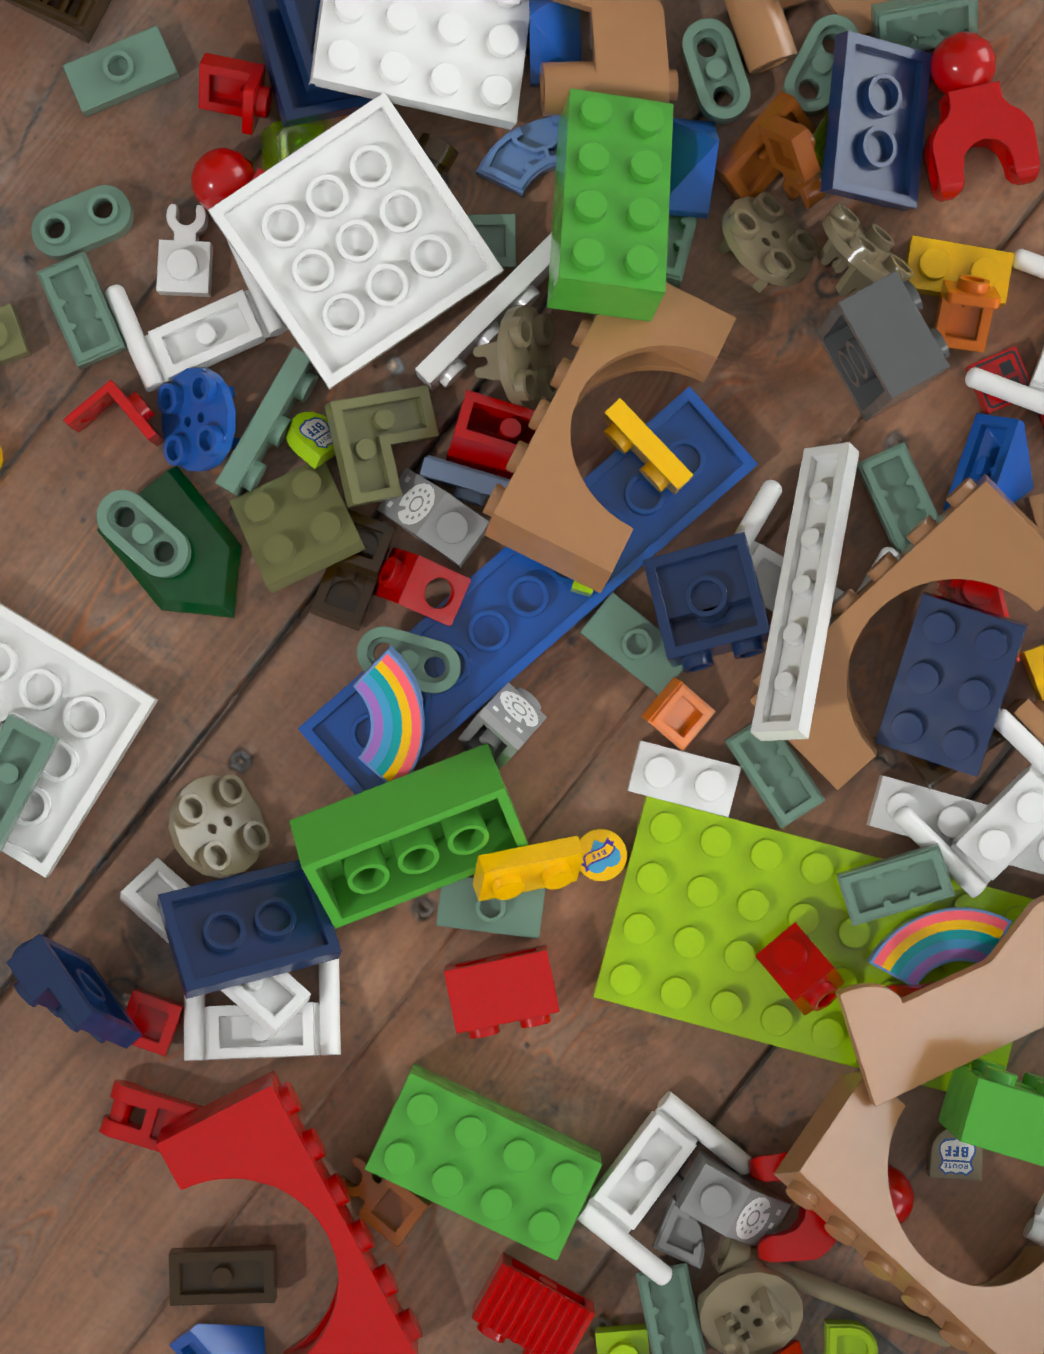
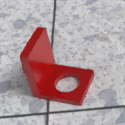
(103, 398)
(405, 581)

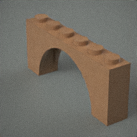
(546, 504)
(974, 539)
(843, 1177)

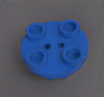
(197, 419)

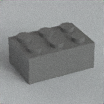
(883, 345)

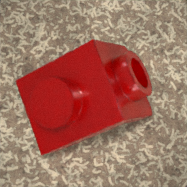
(234, 89)
(801, 970)

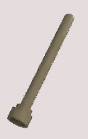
(736, 1253)

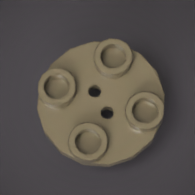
(767, 241)
(859, 248)
(521, 356)
(229, 847)
(767, 1297)

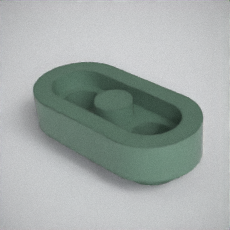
(815, 65)
(716, 73)
(82, 226)
(145, 535)
(416, 652)

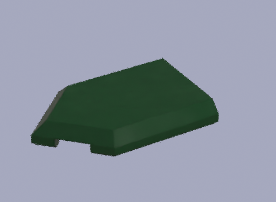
(211, 576)

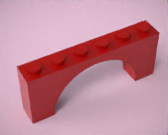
(263, 1140)

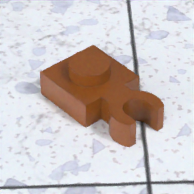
(793, 153)
(387, 1206)

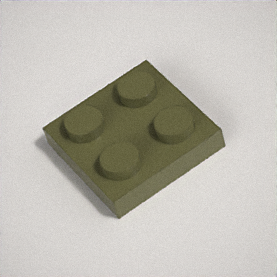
(296, 525)

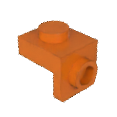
(966, 312)

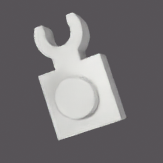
(185, 262)

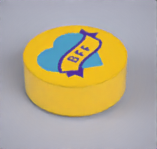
(603, 855)

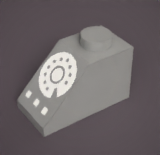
(435, 518)
(505, 723)
(729, 1201)

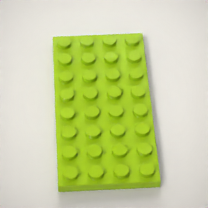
(716, 892)

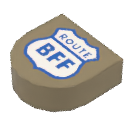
(953, 1159)

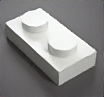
(684, 778)

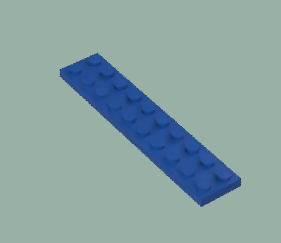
(524, 607)

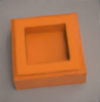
(678, 713)

